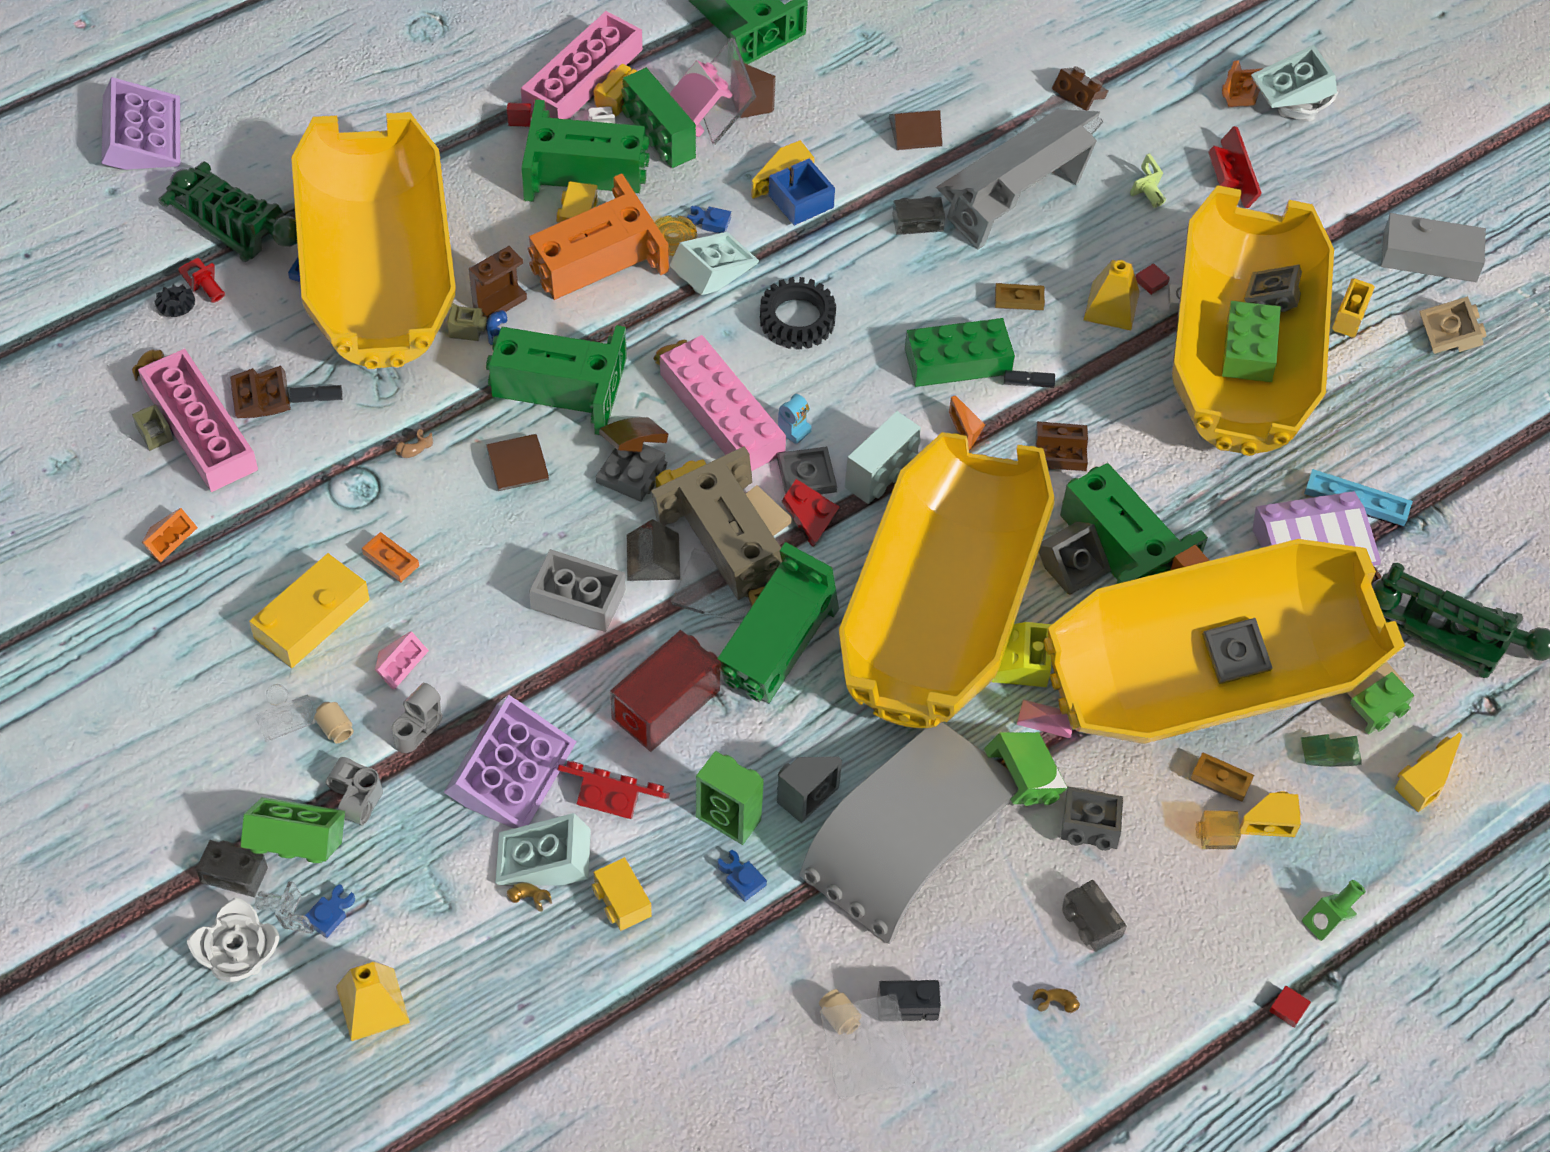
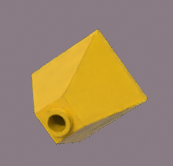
(1113, 296)
(371, 1000)

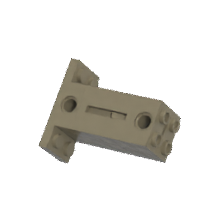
(723, 520)

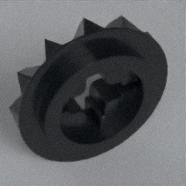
(170, 307)

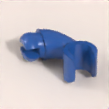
(493, 322)

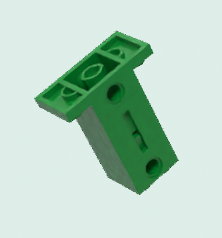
(756, 24)
(582, 153)
(558, 371)
(1129, 531)
(779, 625)

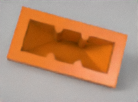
(965, 420)
(168, 534)

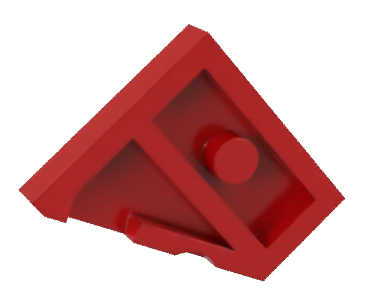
(809, 510)

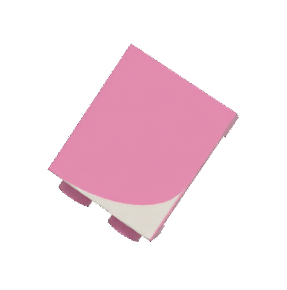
(700, 91)

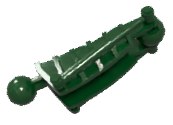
(227, 211)
(1470, 630)

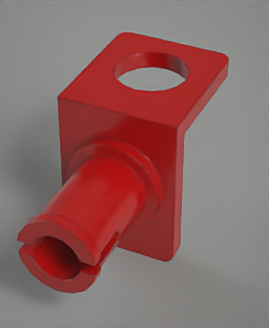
(202, 278)

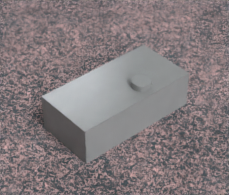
(1433, 247)

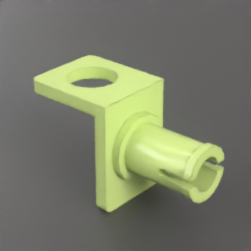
(1149, 183)

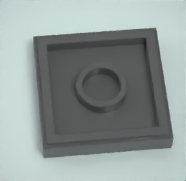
(810, 467)
(1237, 651)

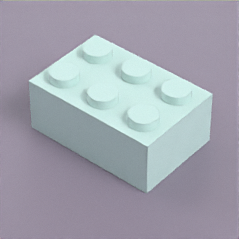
(882, 457)

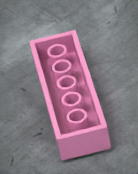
(574, 73)
(721, 401)
(198, 420)

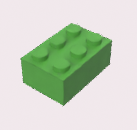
(1251, 341)
(729, 797)
(292, 829)

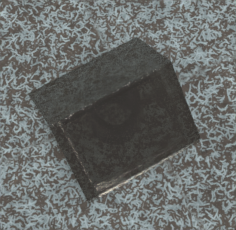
(653, 553)

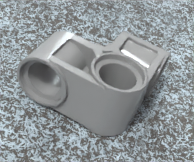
(419, 720)
(349, 779)

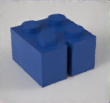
(808, 195)

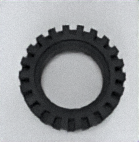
(797, 291)

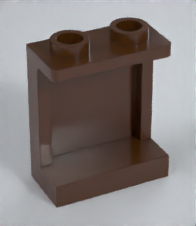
(496, 282)

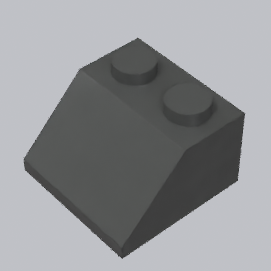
(1074, 556)
(807, 784)

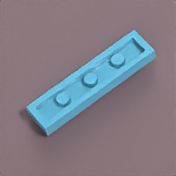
(1376, 502)

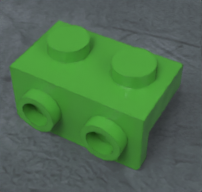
(1383, 702)

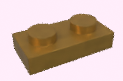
(1019, 296)
(1222, 777)

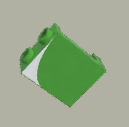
(1030, 767)

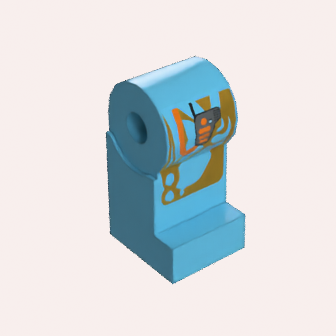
(793, 418)

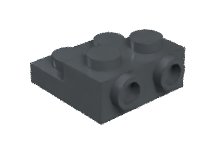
(1275, 287)
(632, 471)
(1092, 818)

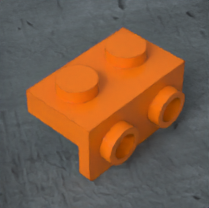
(1240, 87)

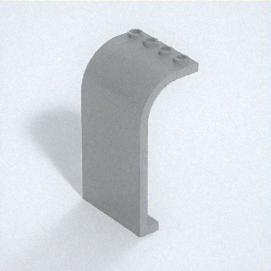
(905, 826)

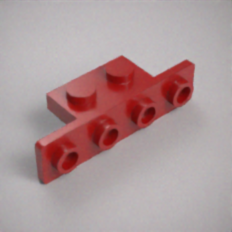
(1234, 167)
(609, 793)

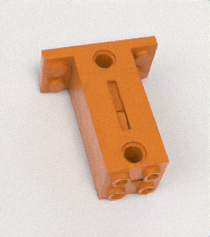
(597, 244)

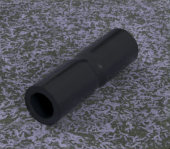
(1034, 379)
(320, 393)

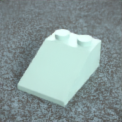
(1297, 79)
(711, 262)
(544, 852)

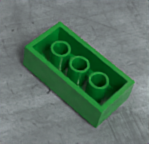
(664, 120)
(959, 352)

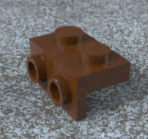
(1078, 87)

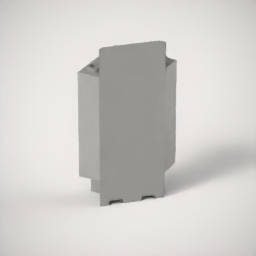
(997, 179)

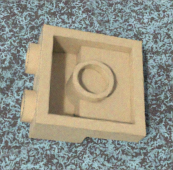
(1453, 326)

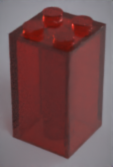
(665, 690)

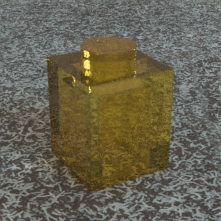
(1219, 830)

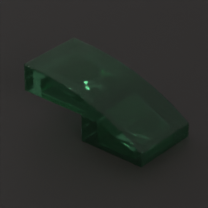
(1328, 752)

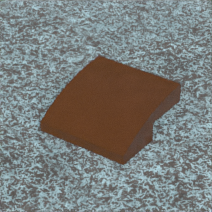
(260, 393)
(632, 432)
(1063, 445)
(517, 462)

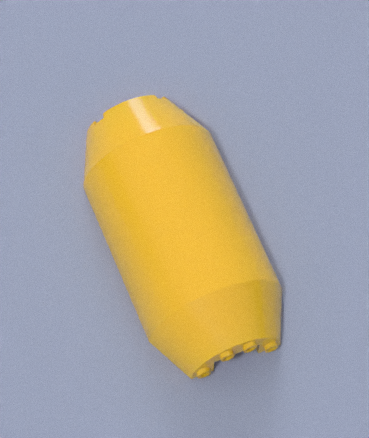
(373, 239)
(1219, 259)
(944, 580)
(1137, 656)

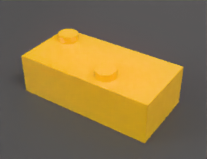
(309, 610)

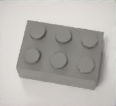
(577, 590)

